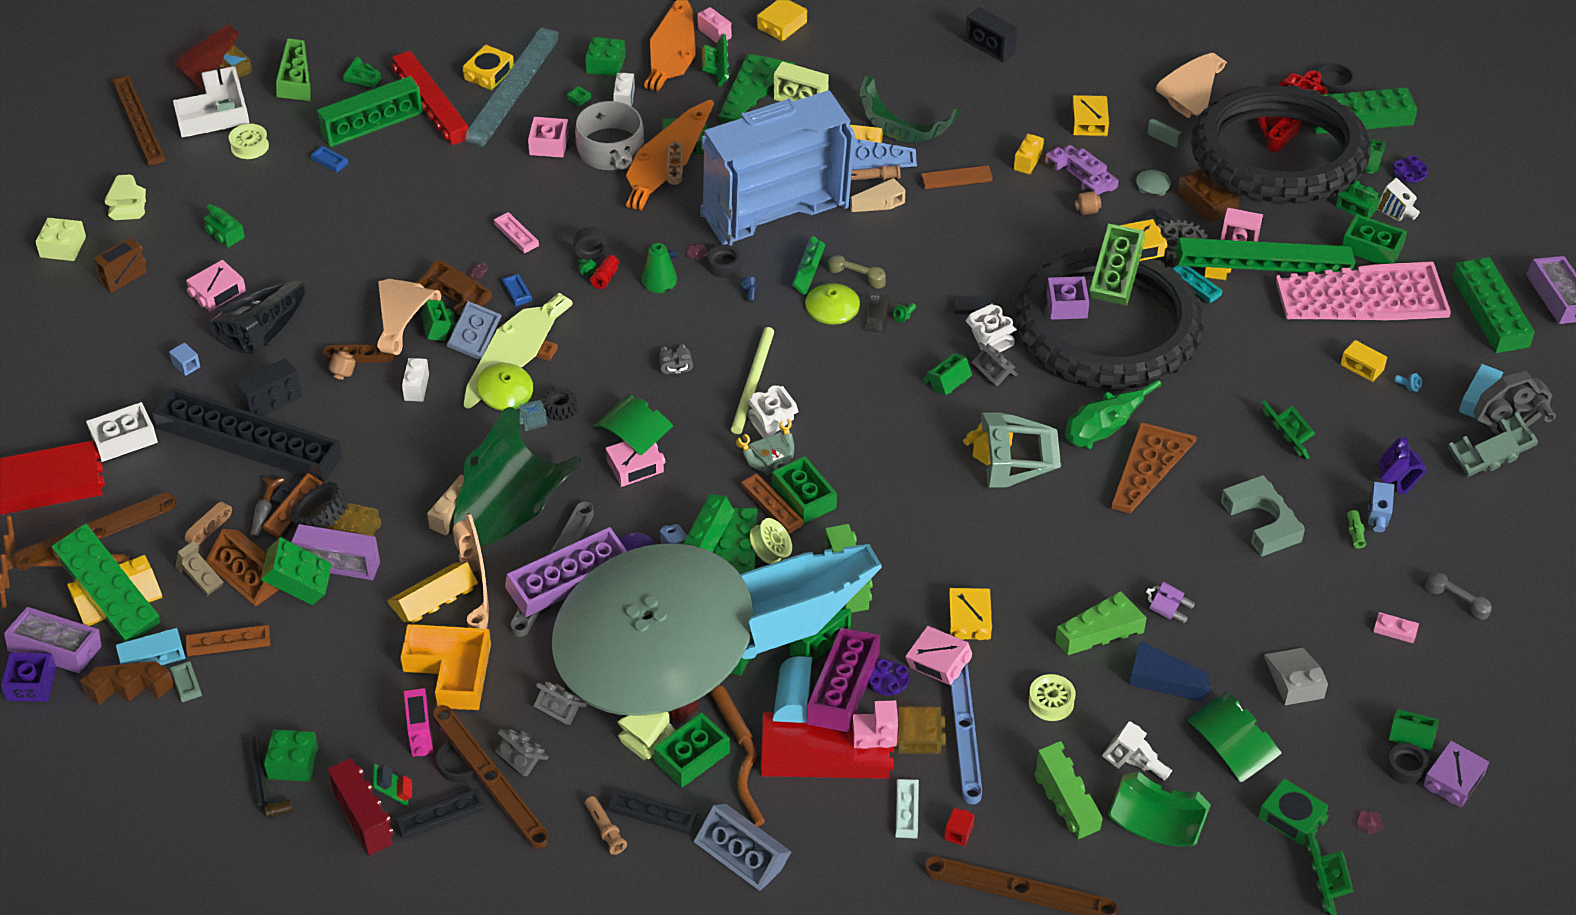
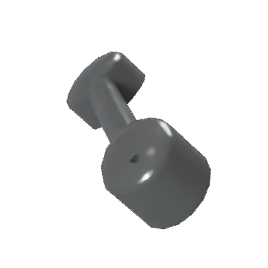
(1437, 584)

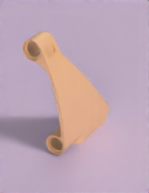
(1191, 84)
(398, 305)
(469, 551)

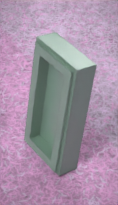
(225, 104)
(1164, 133)
(186, 681)

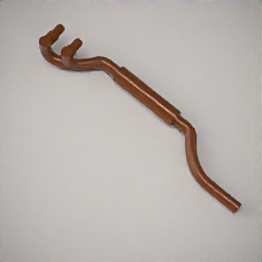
(744, 739)

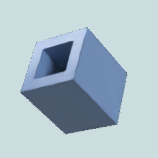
(184, 359)

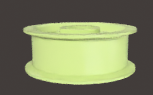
(248, 141)
(770, 541)
(1062, 697)

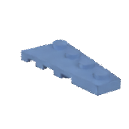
(875, 154)

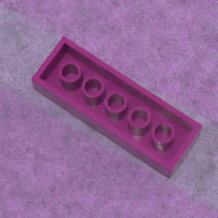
(843, 680)

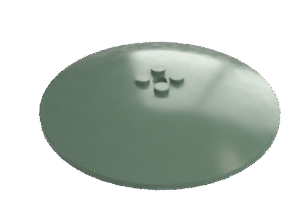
(658, 663)

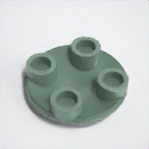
(1153, 182)

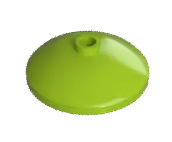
(832, 303)
(504, 393)

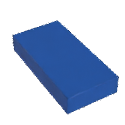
(329, 159)
(516, 289)

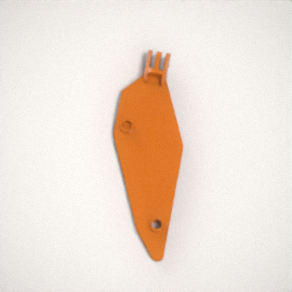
(672, 45)
(650, 163)

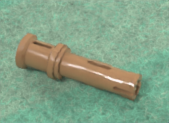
(883, 172)
(609, 832)

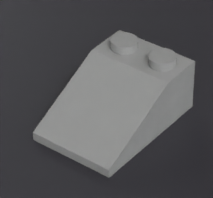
(1297, 676)

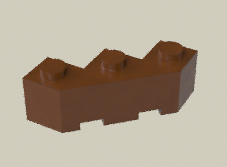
(126, 681)

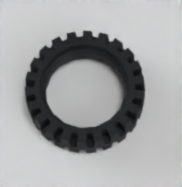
(326, 492)

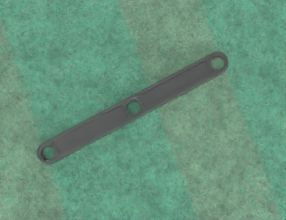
(571, 534)

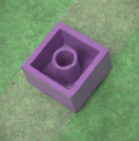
(1067, 298)

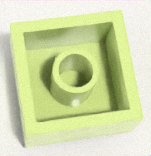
(60, 239)

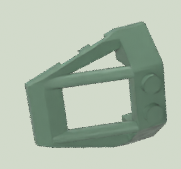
(1000, 453)

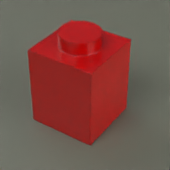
(959, 827)

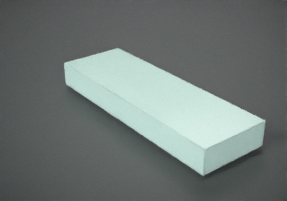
(907, 808)

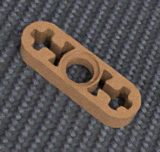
(675, 157)
(208, 523)

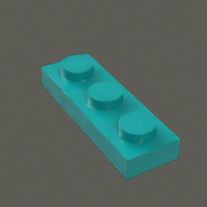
(1201, 286)

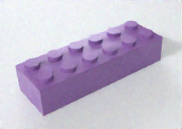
(557, 574)

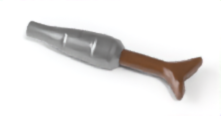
(263, 506)

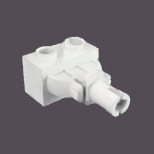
(1132, 748)

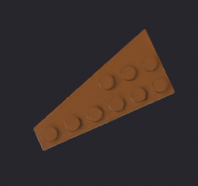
(1150, 460)

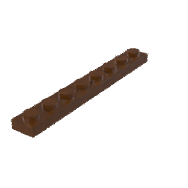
(139, 120)

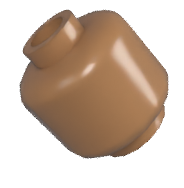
(1088, 203)
(342, 365)

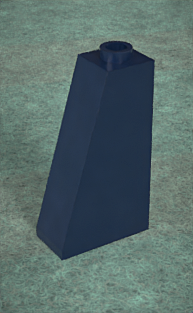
(1168, 674)

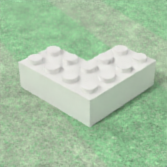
(199, 112)

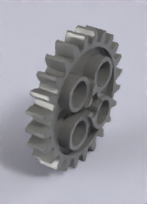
(1170, 233)

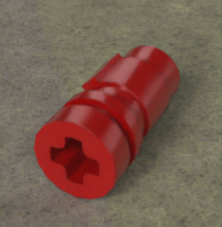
(603, 274)

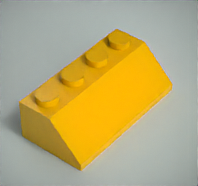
(140, 574)
(433, 591)

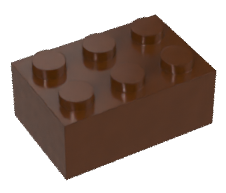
(1206, 195)

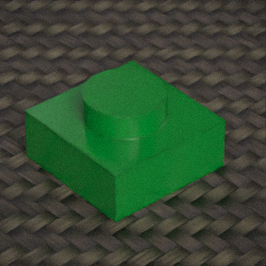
(579, 96)

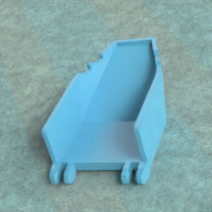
(803, 594)

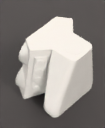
(992, 327)
(770, 409)

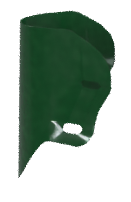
(506, 481)

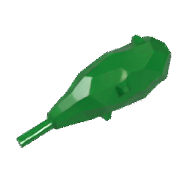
(1104, 416)

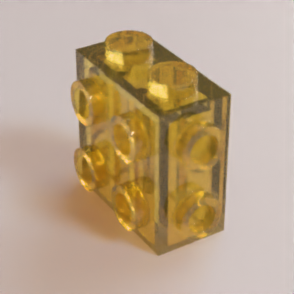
(358, 520)
(920, 730)

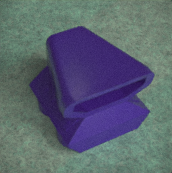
(1402, 465)

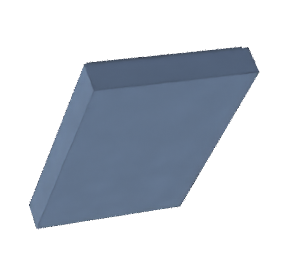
(474, 330)

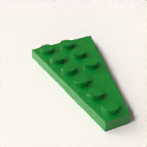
(751, 83)

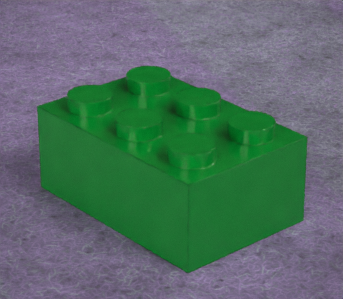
(1374, 240)
(804, 489)
(296, 571)
(691, 750)

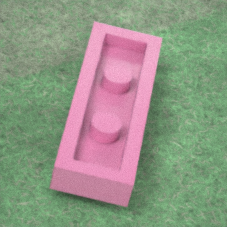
(516, 232)

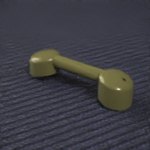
(876, 275)

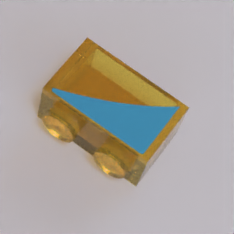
(239, 60)

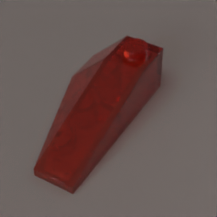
(207, 54)

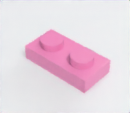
(1396, 627)

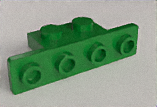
(715, 60)
(808, 265)
(1293, 425)
(1332, 873)

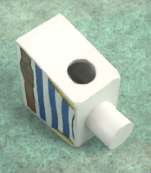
(1398, 201)

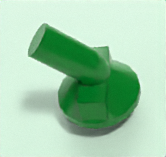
(586, 267)
(902, 313)

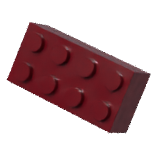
(361, 806)

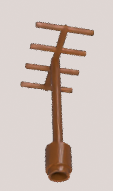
(6, 560)

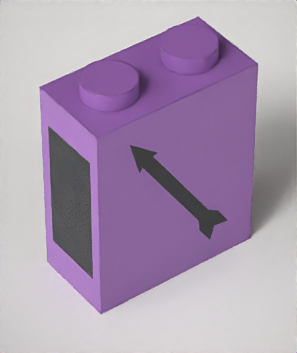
(1456, 774)

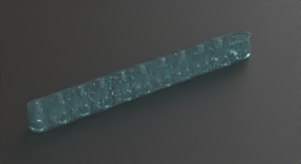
(512, 87)

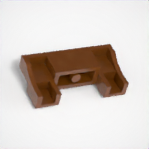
(455, 286)

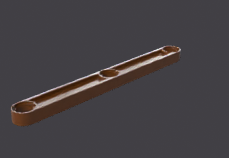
(108, 525)
(499, 786)
(1004, 885)

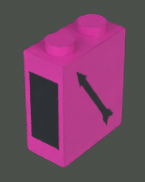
(418, 722)

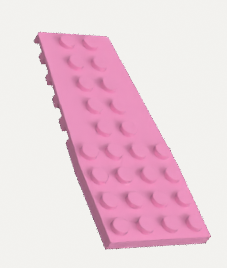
(1368, 293)

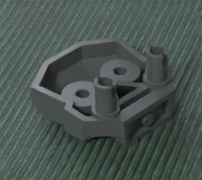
(1512, 395)

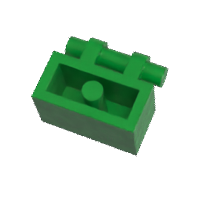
(1358, 200)
(223, 226)
(437, 320)
(949, 374)
(1414, 729)

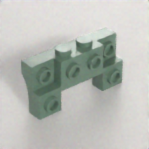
(1496, 450)

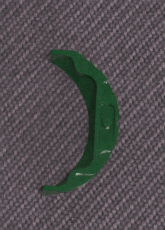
(895, 127)

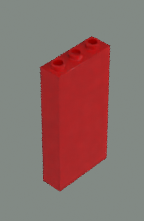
(50, 477)
(816, 751)

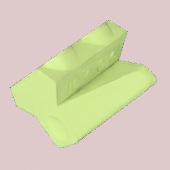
(125, 199)
(645, 732)

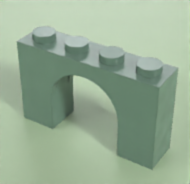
(1261, 494)

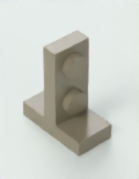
(197, 568)

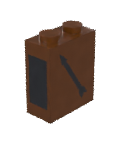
(120, 265)

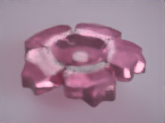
(697, 252)
(478, 270)
(1370, 822)

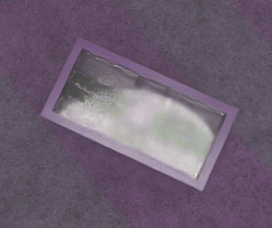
(1556, 285)
(348, 552)
(66, 640)

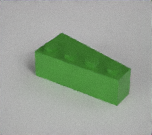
(293, 72)
(1098, 625)
(1067, 791)

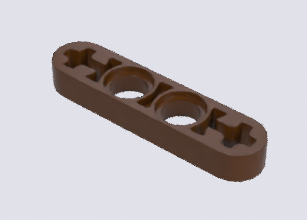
(359, 351)

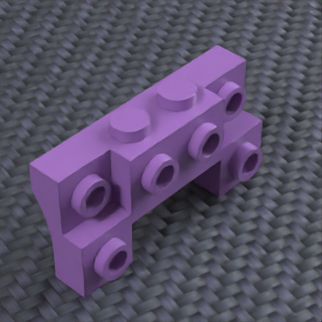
(1084, 167)

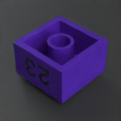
(28, 677)

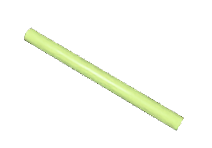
(752, 380)

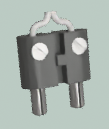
(678, 360)

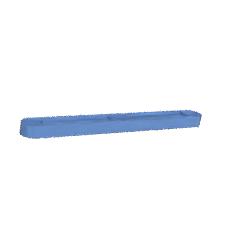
(966, 737)

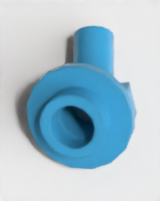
(1412, 384)

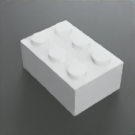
(122, 431)

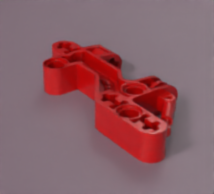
(1286, 128)

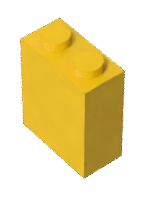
(782, 19)

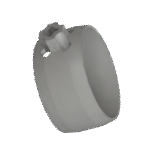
(613, 115)

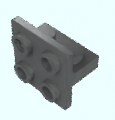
(993, 364)
(558, 702)
(520, 751)

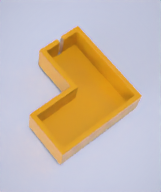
(454, 654)

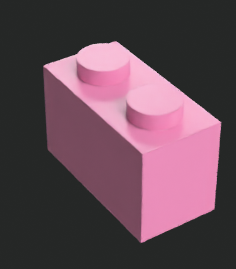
(713, 24)

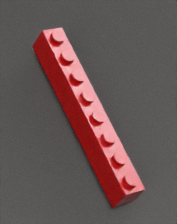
(432, 98)

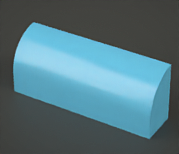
(793, 690)

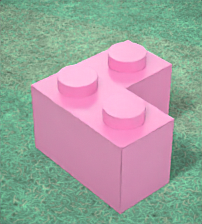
(876, 728)

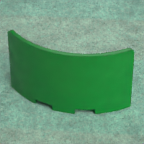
(635, 423)
(1235, 736)
(1157, 814)

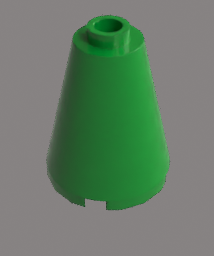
(658, 270)

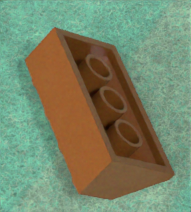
(240, 565)

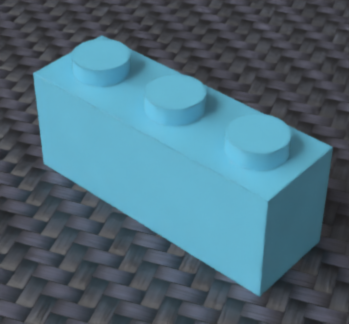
(1482, 381)
(159, 647)

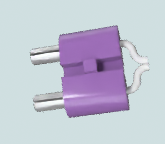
(1167, 601)

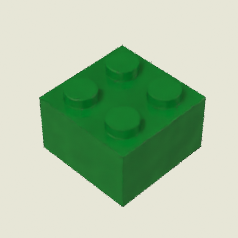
(605, 56)
(291, 755)

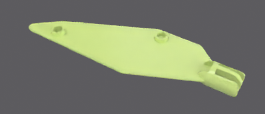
(518, 340)

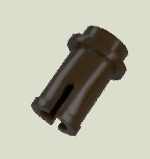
(278, 808)

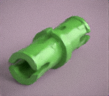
(1356, 529)

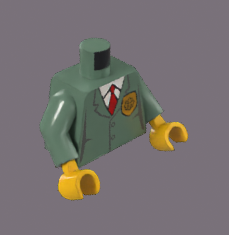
(769, 452)

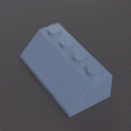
(742, 846)

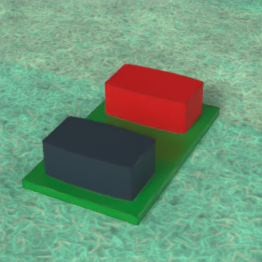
(391, 785)

